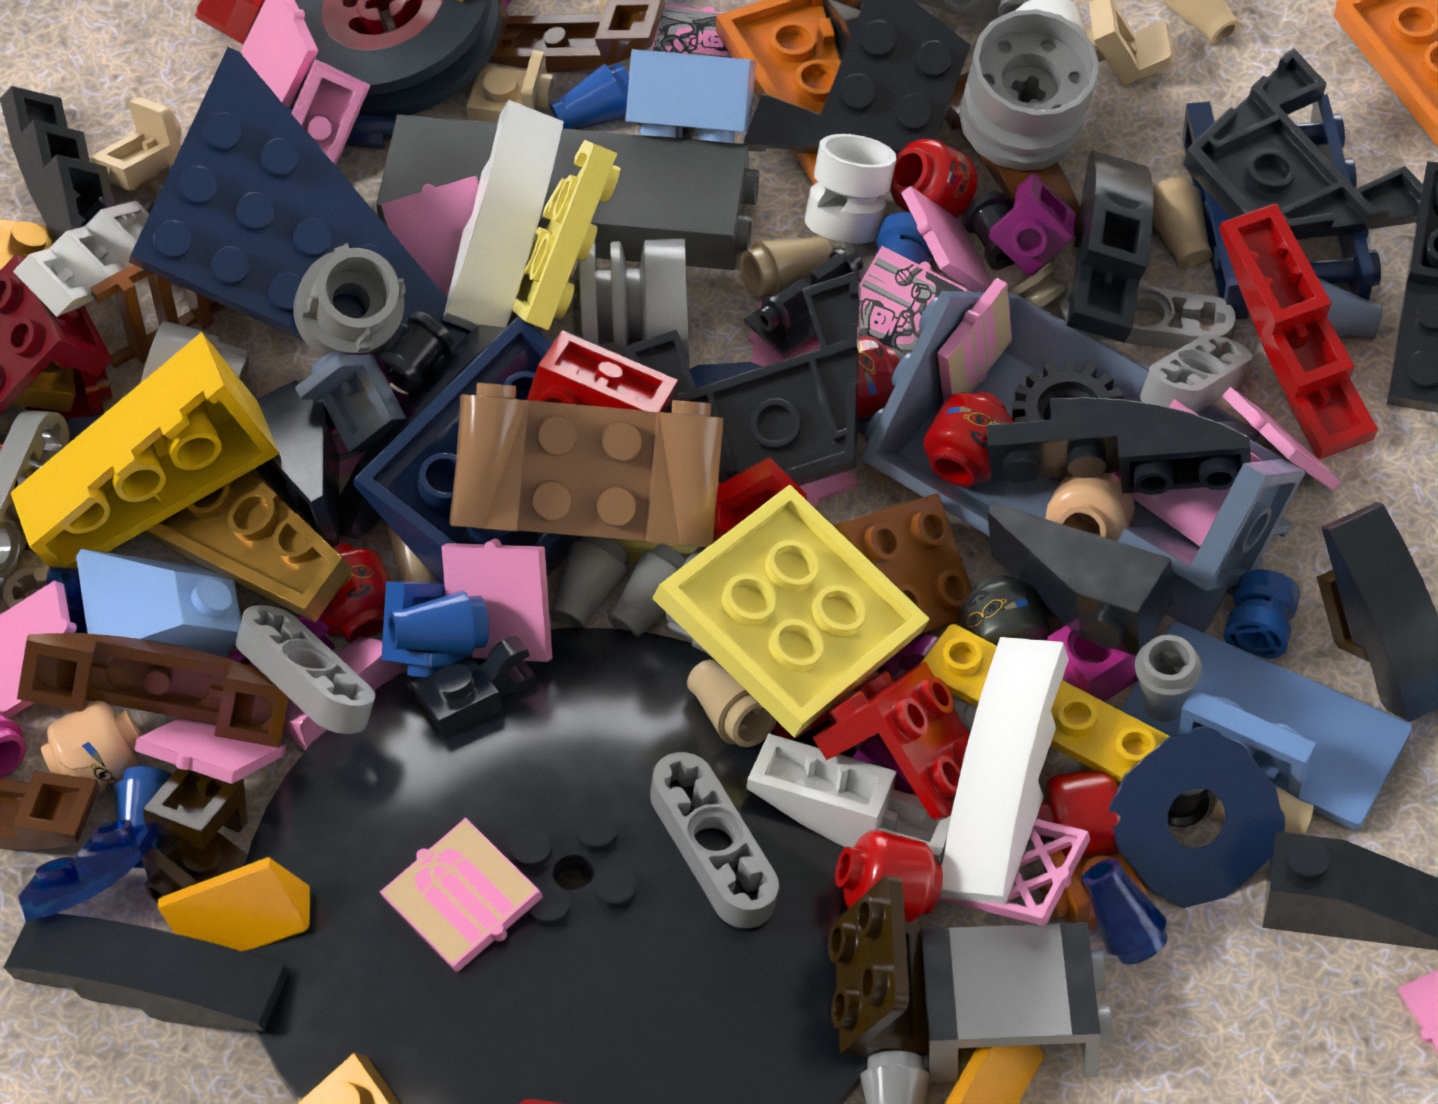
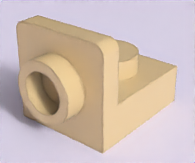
(498, 85)

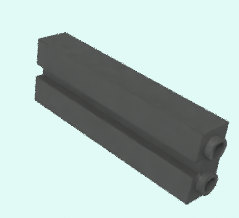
(661, 193)

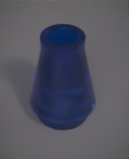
(1125, 915)

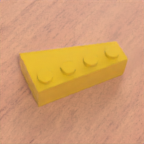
(145, 458)

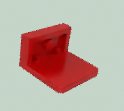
(917, 726)

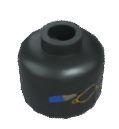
(1004, 609)

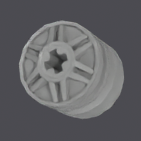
(1028, 89)
(632, 303)

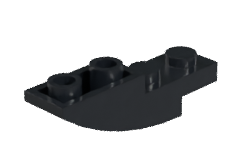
(1112, 246)
(1416, 348)
(1144, 441)

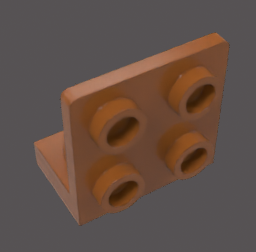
(916, 553)

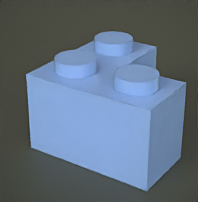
(690, 92)

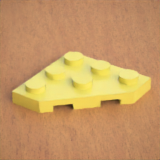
(568, 237)

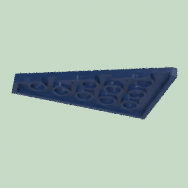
(259, 206)

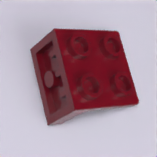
(36, 336)

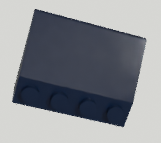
(416, 472)

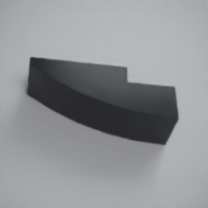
(1387, 608)

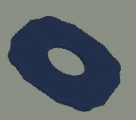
(1143, 803)

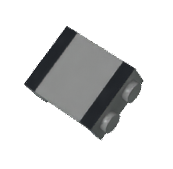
(1012, 991)

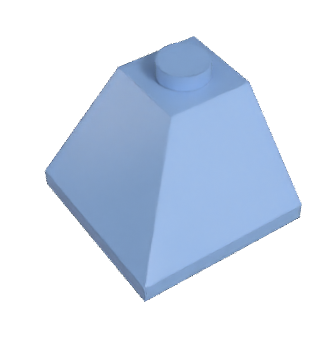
(158, 601)

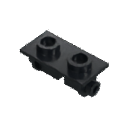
(785, 318)

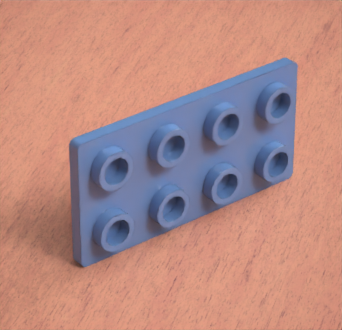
(1295, 729)

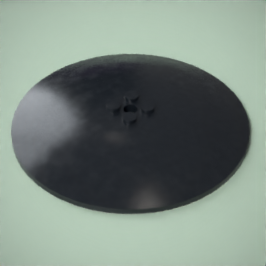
(596, 987)

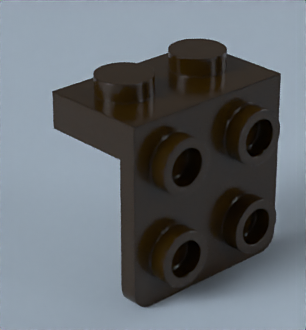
(879, 975)

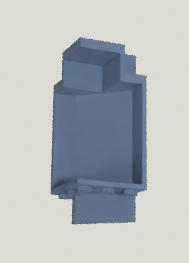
(1199, 574)

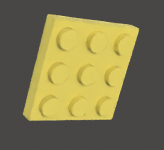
(791, 609)

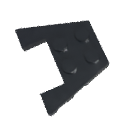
(887, 87)
(1264, 159)
(791, 410)

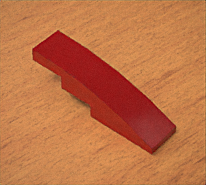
(1295, 331)

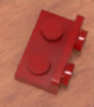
(594, 376)

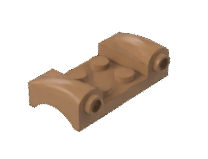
(586, 468)

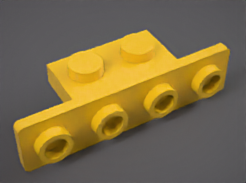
(1084, 724)

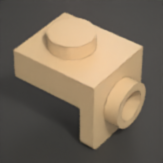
(1129, 52)
(141, 156)

